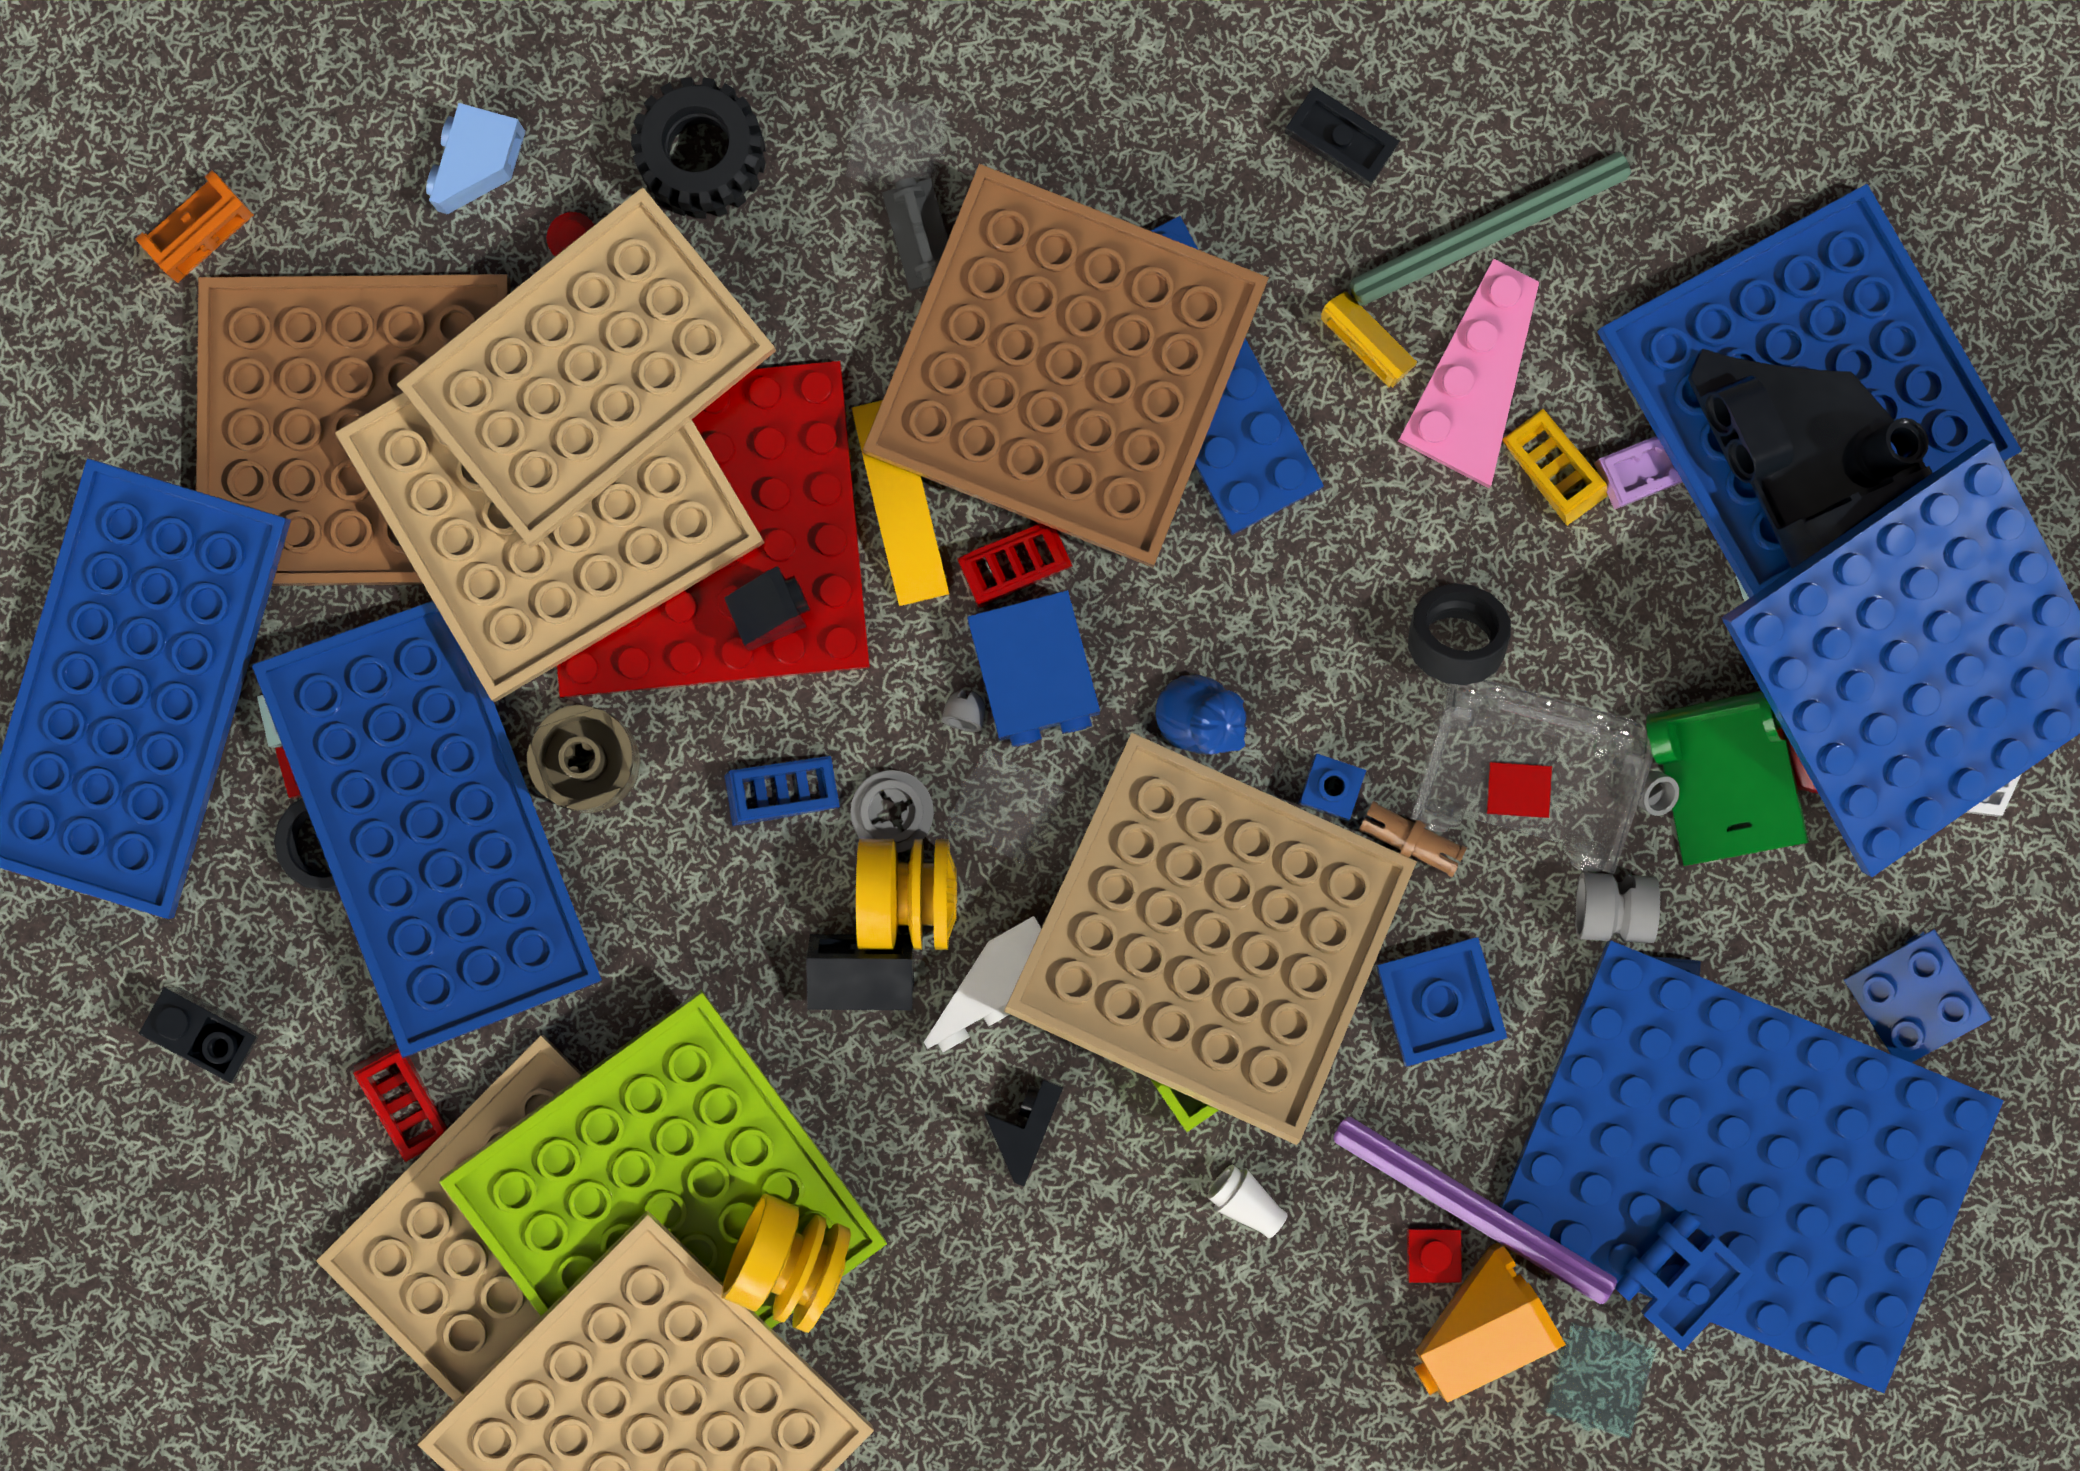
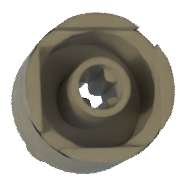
(558, 745)

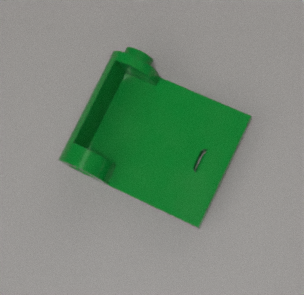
(1729, 772)

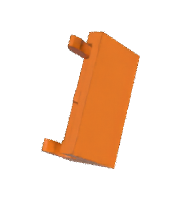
(195, 228)

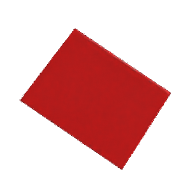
(1519, 790)

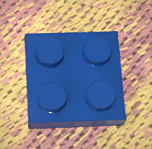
(1441, 1001)

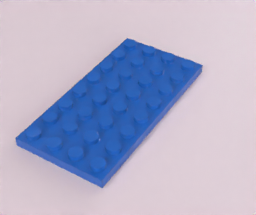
(133, 686)
(426, 827)

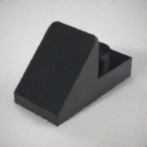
(1019, 1143)

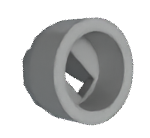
(964, 712)
(1659, 793)

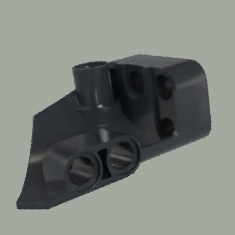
(1807, 446)

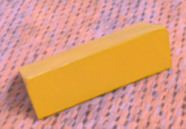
(1367, 339)

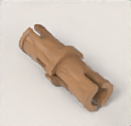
(1412, 839)

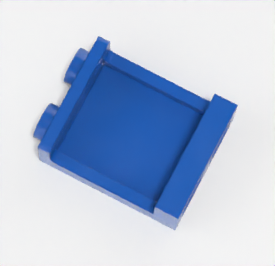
(1034, 668)

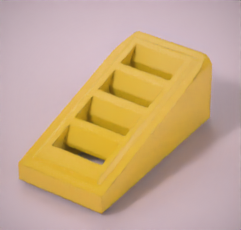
(1582, 501)

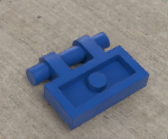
(1695, 1291)

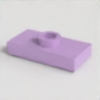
(1637, 472)

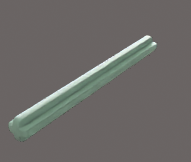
(1490, 228)

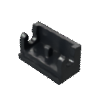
(858, 978)

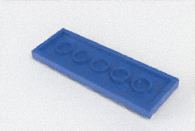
(1251, 449)

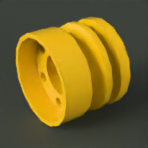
(904, 894)
(792, 1265)

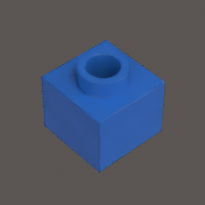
(1316, 798)

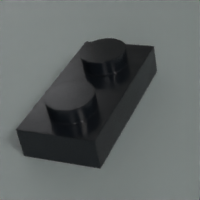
(1341, 137)

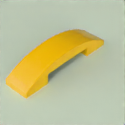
(902, 521)

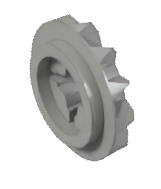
(899, 787)

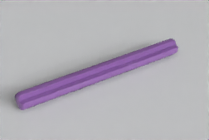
(1475, 1210)

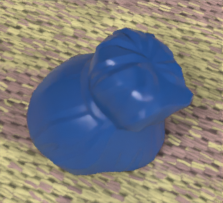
(1201, 716)

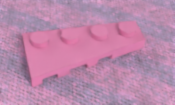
(1472, 388)

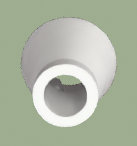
(1246, 1201)

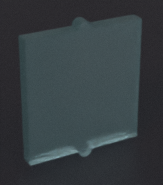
(1600, 1380)

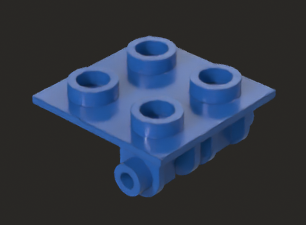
(1917, 997)

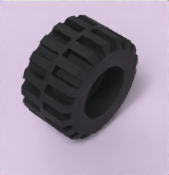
(692, 106)

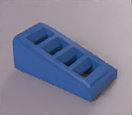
(737, 800)

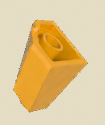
(1486, 1330)

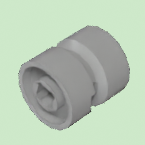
(1617, 907)

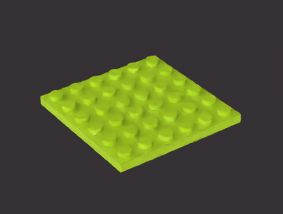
(660, 1127)

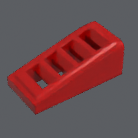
(976, 583)
(374, 1092)

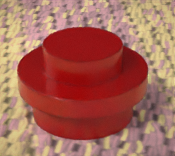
(566, 230)

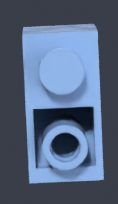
(476, 157)

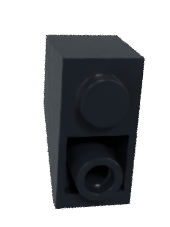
(767, 608)
(199, 1033)

